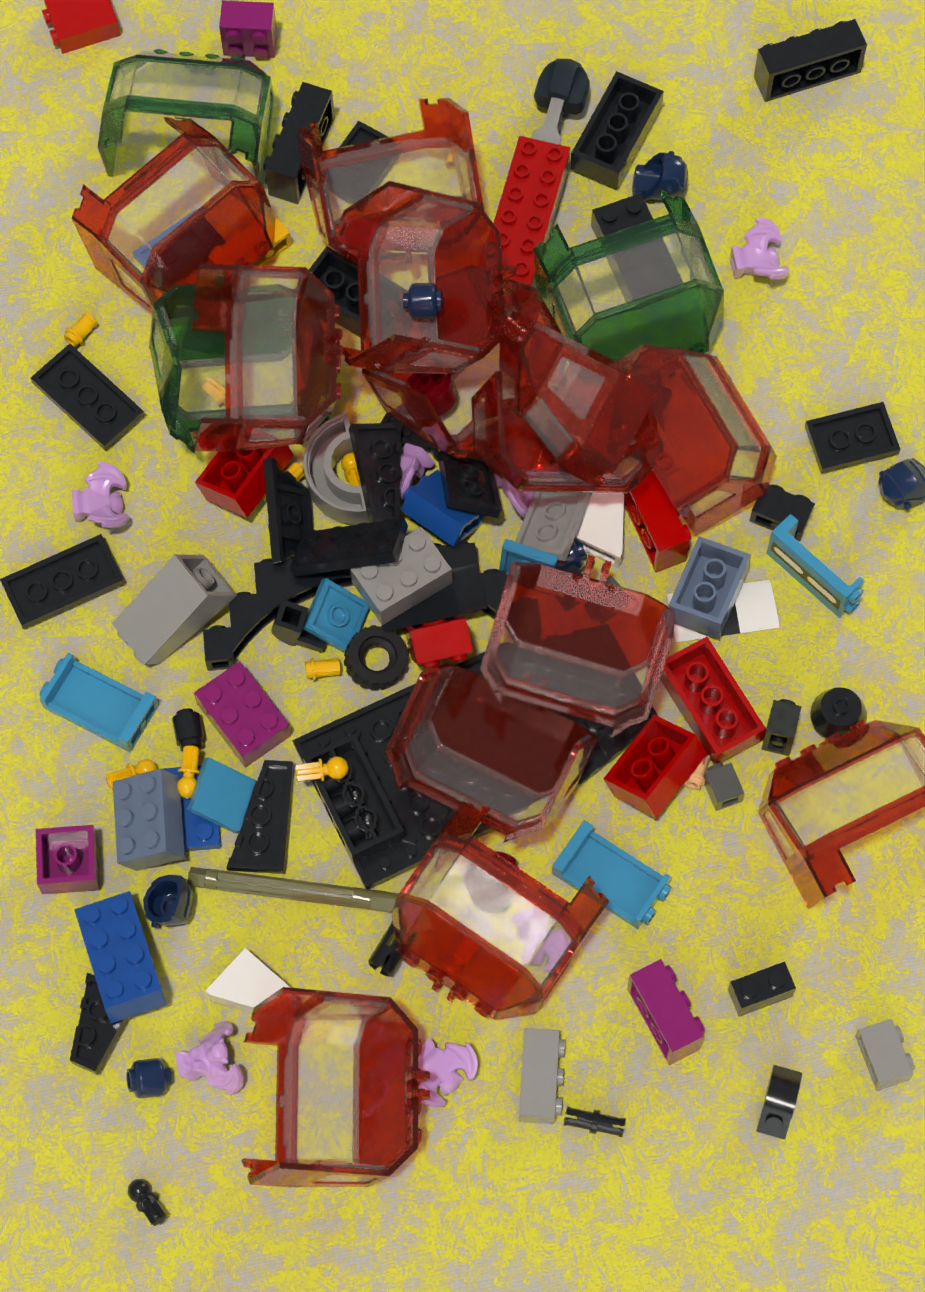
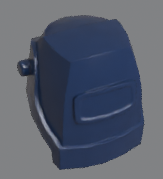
(663, 173)
(904, 484)
(168, 901)

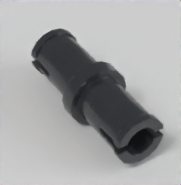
(594, 1121)

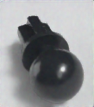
(146, 1201)

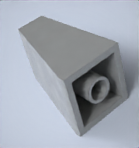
(172, 607)

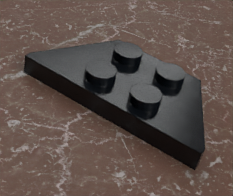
(287, 510)

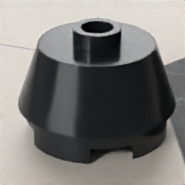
(837, 711)

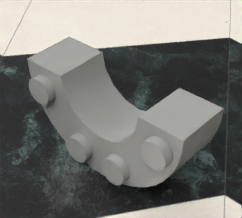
(326, 490)

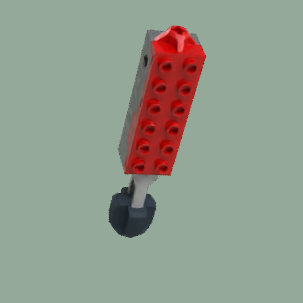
(539, 169)

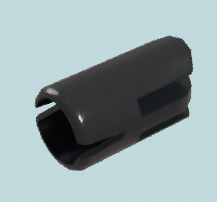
(386, 952)

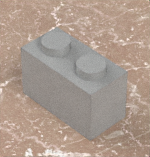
(885, 1054)

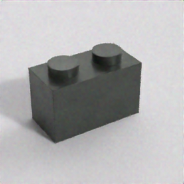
(781, 727)

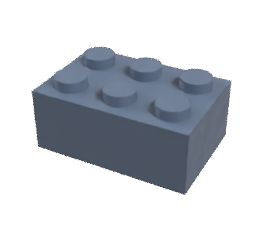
(709, 587)
(148, 820)

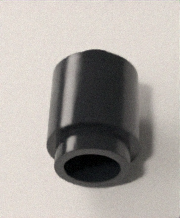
(188, 728)

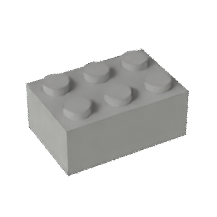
(405, 583)

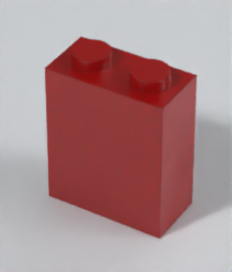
(80, 22)

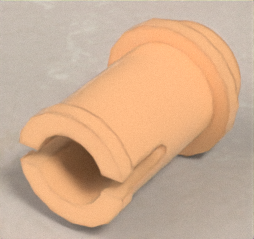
(697, 778)

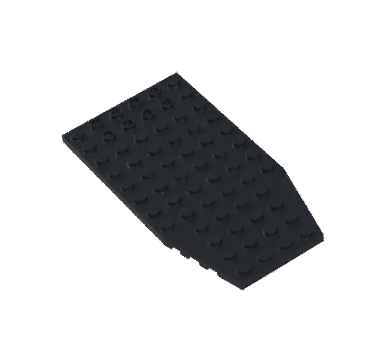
(391, 827)

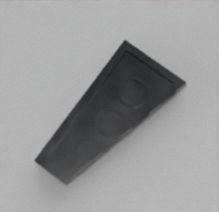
(378, 466)
(264, 832)

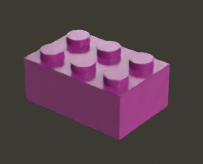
(242, 714)
(666, 1011)

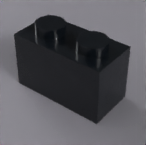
(778, 505)
(761, 989)

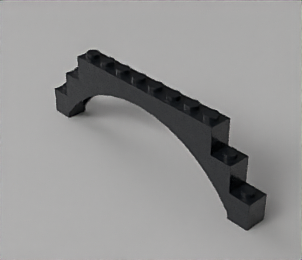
(276, 582)

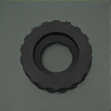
(360, 672)

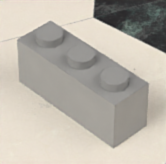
(541, 1076)

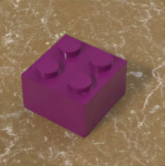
(248, 29)
(67, 859)

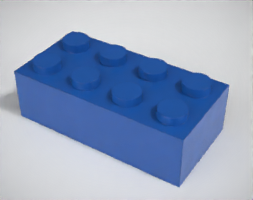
(120, 957)

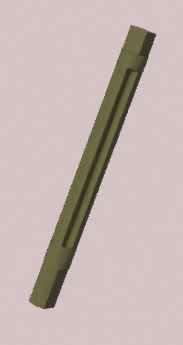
(292, 889)

